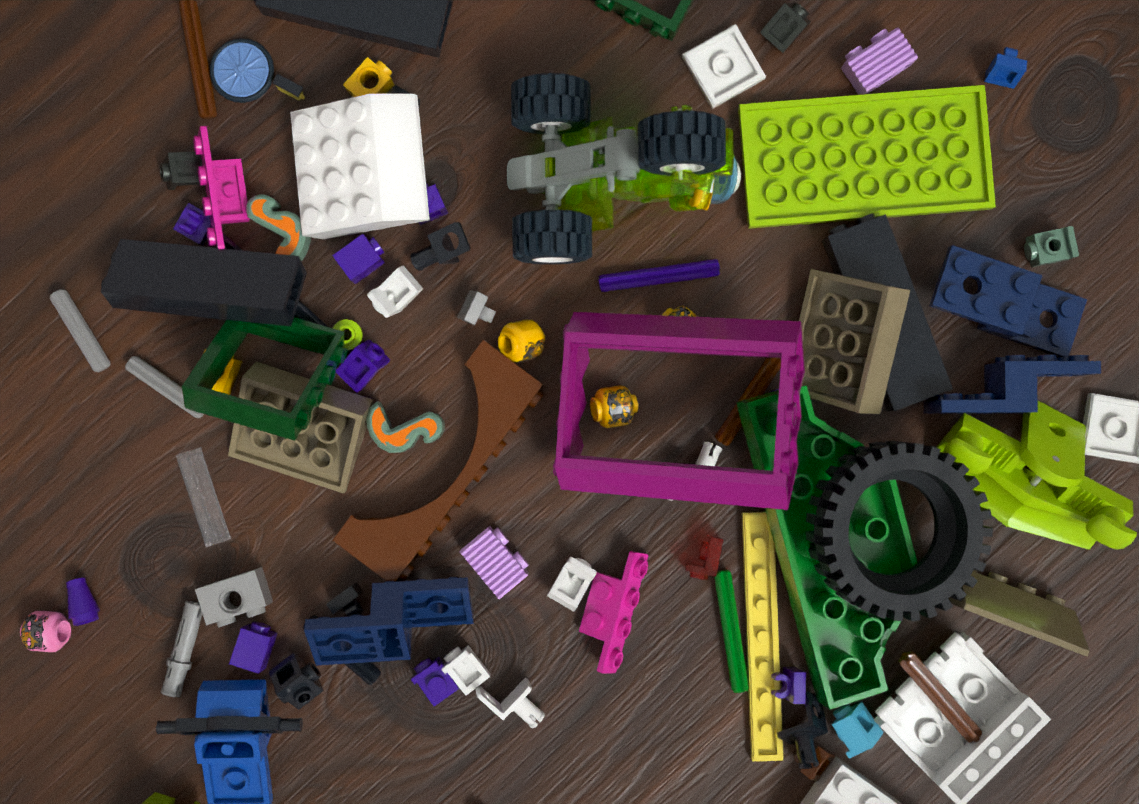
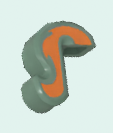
(264, 211)
(406, 435)

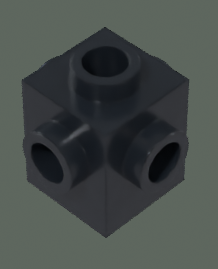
(296, 681)

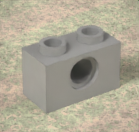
(216, 602)

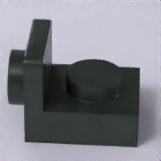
(786, 25)
(180, 169)

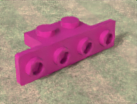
(224, 188)
(611, 609)

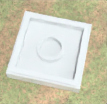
(723, 66)
(1112, 428)

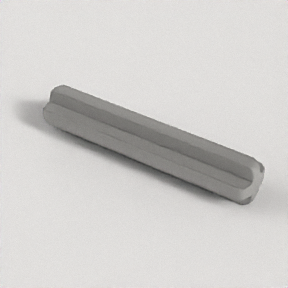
(80, 330)
(159, 382)

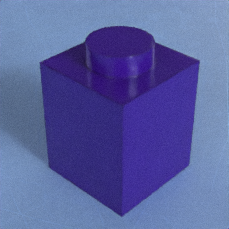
(360, 258)
(253, 647)

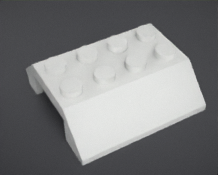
(987, 696)

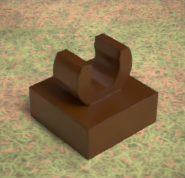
(825, 759)

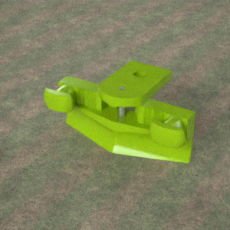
(1053, 499)

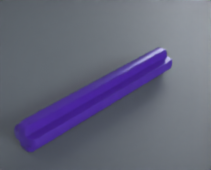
(659, 275)

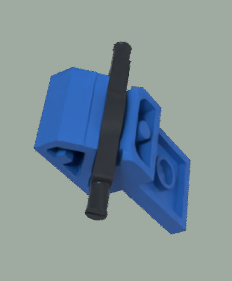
(233, 739)

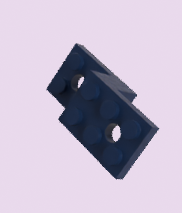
(1008, 302)
(1012, 384)
(388, 628)

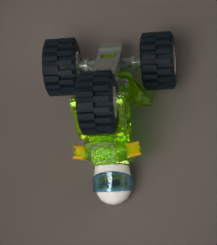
(674, 159)

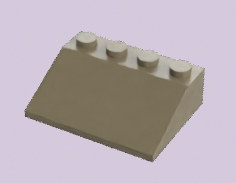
(850, 339)
(320, 453)
(1024, 611)

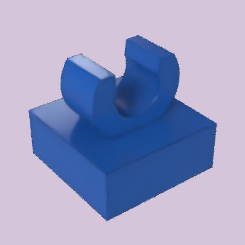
(1006, 69)

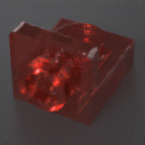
(710, 554)

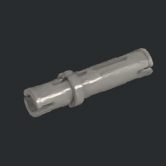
(182, 650)

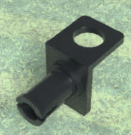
(441, 248)
(804, 734)

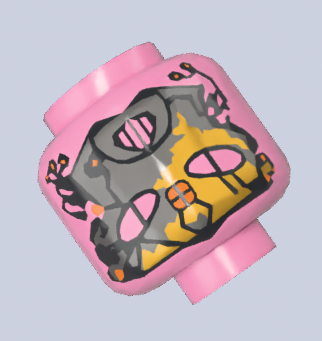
(45, 631)

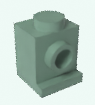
(1062, 242)

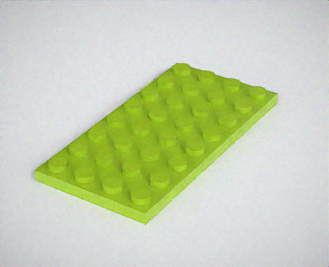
(866, 156)

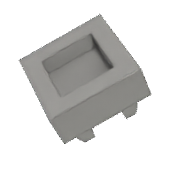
(474, 308)

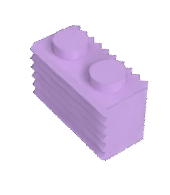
(878, 62)
(495, 561)

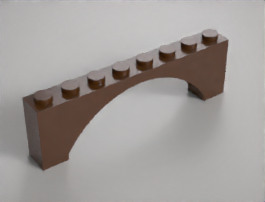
(393, 542)

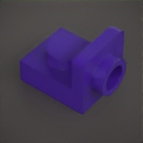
(362, 365)
(433, 681)

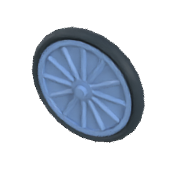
(241, 70)

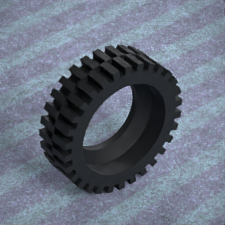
(955, 539)

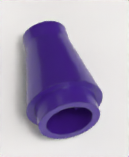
(81, 603)

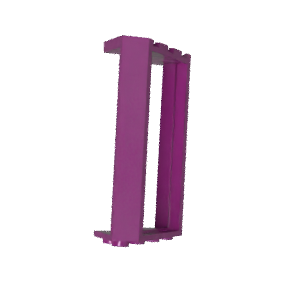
(686, 336)

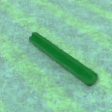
(731, 631)

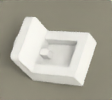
(395, 292)
(572, 583)
(465, 669)

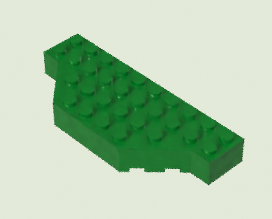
(837, 638)

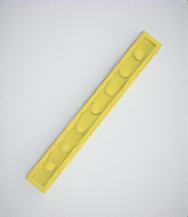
(761, 637)

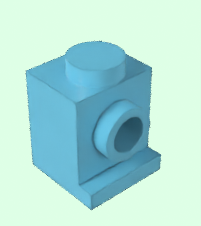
(856, 728)

